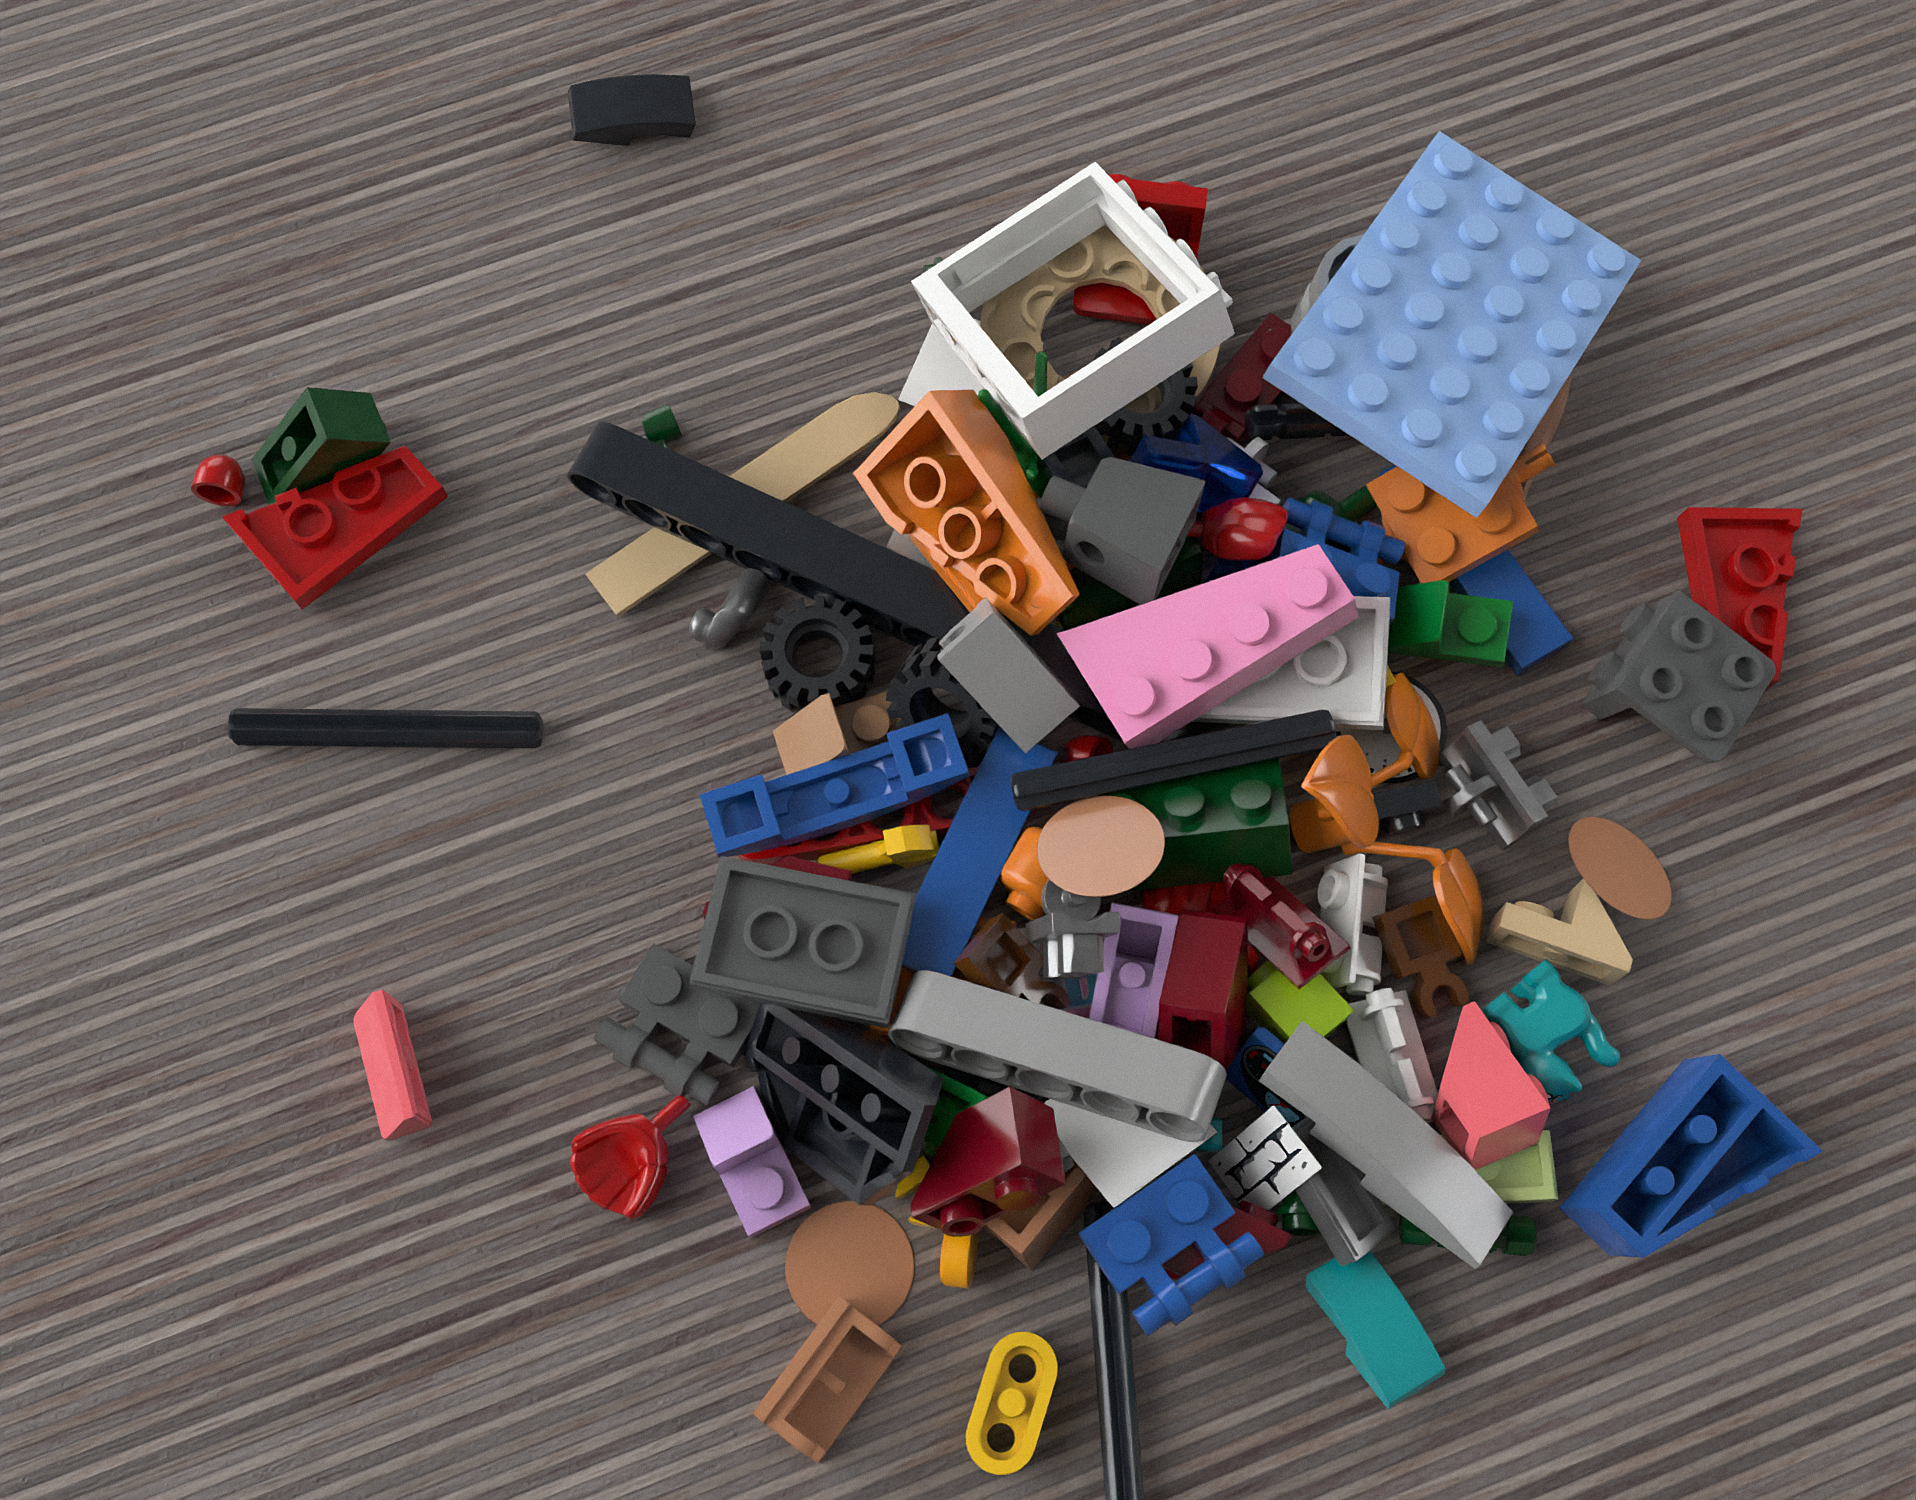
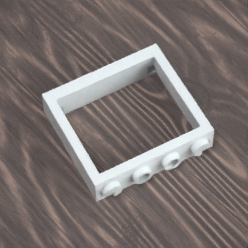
(1031, 240)

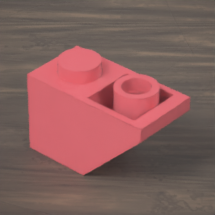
(1485, 1096)

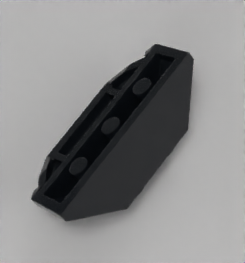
(842, 1098)

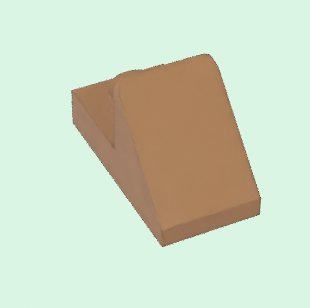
(831, 732)

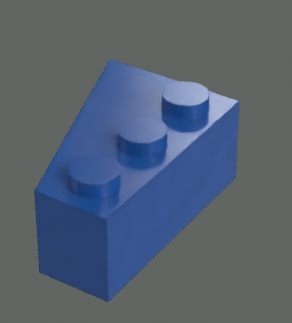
(1685, 1157)

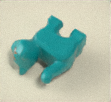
(1551, 1020)

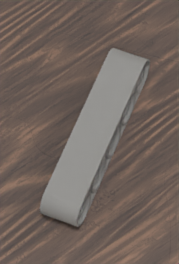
(1059, 1055)

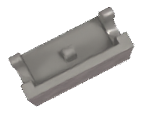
(1006, 676)

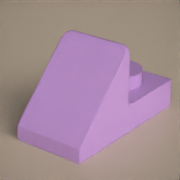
(1134, 970)
(751, 1162)

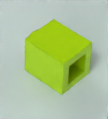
(1282, 1006)

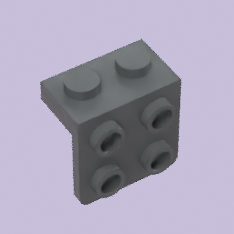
(1682, 675)

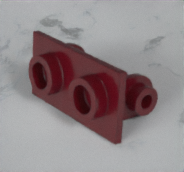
(1280, 925)

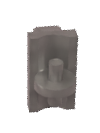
(1491, 787)
(1071, 933)

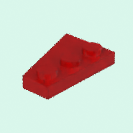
(332, 529)
(1741, 570)

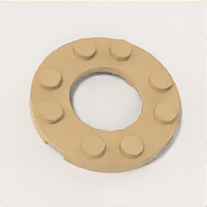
(1018, 313)

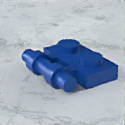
(1366, 543)
(1157, 1226)

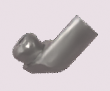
(736, 610)

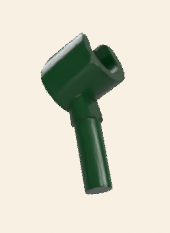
(661, 426)

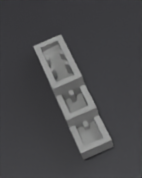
(1390, 1143)

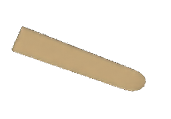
(779, 472)

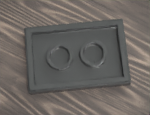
(803, 941)

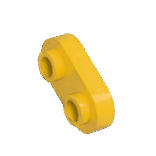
(1011, 1403)

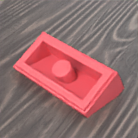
(391, 1066)

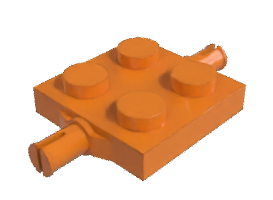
(1443, 537)

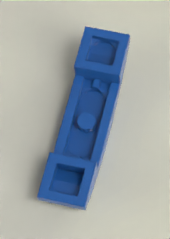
(836, 793)

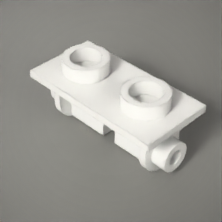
(1349, 899)
(1392, 1049)

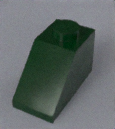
(318, 438)

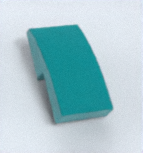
(1379, 1327)

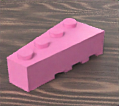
(1206, 643)

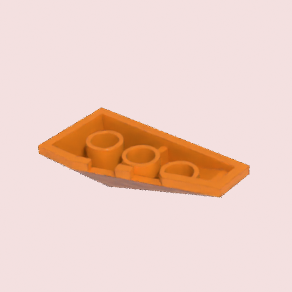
(964, 497)

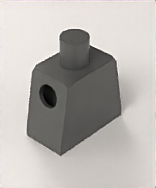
(1125, 523)

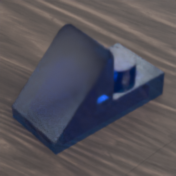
(1204, 455)

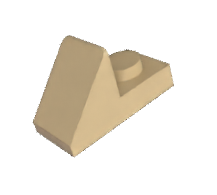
(1579, 943)

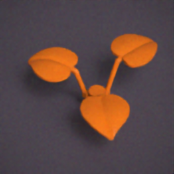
(1348, 817)

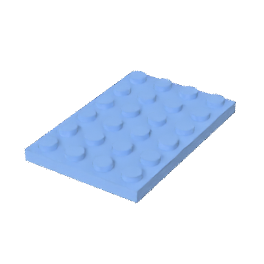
(1454, 323)

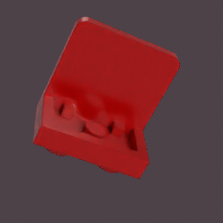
(1182, 213)

